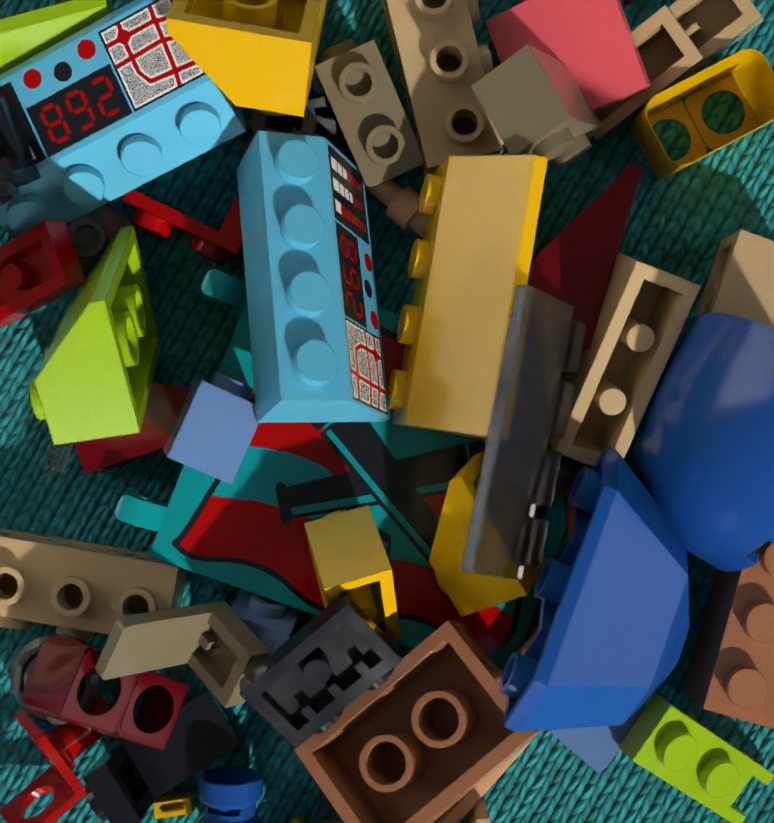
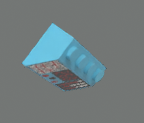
(110, 114)
(309, 283)

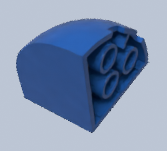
(711, 439)

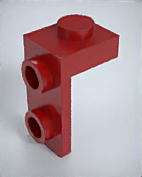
(207, 241)

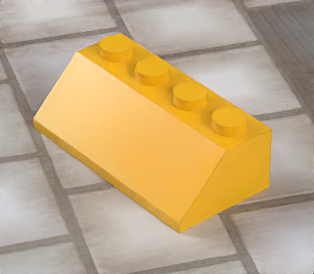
(466, 282)

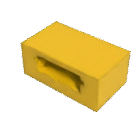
(174, 804)

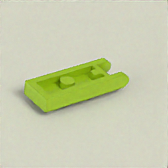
(692, 758)

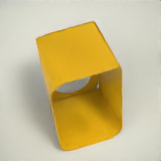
(743, 74)

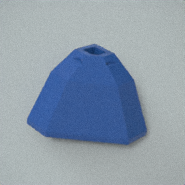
(608, 610)

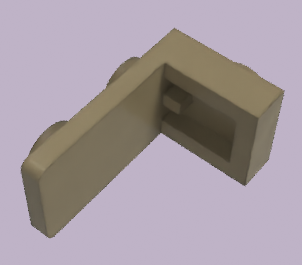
(367, 111)
(203, 635)

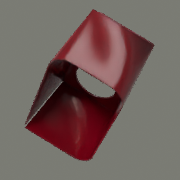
(54, 686)

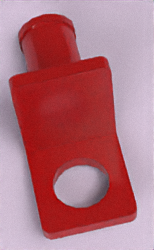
(60, 748)

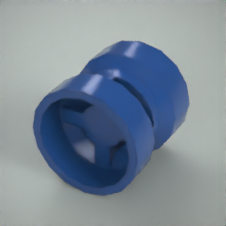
(230, 794)

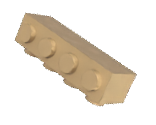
(436, 68)
(80, 583)

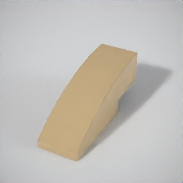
(678, 44)

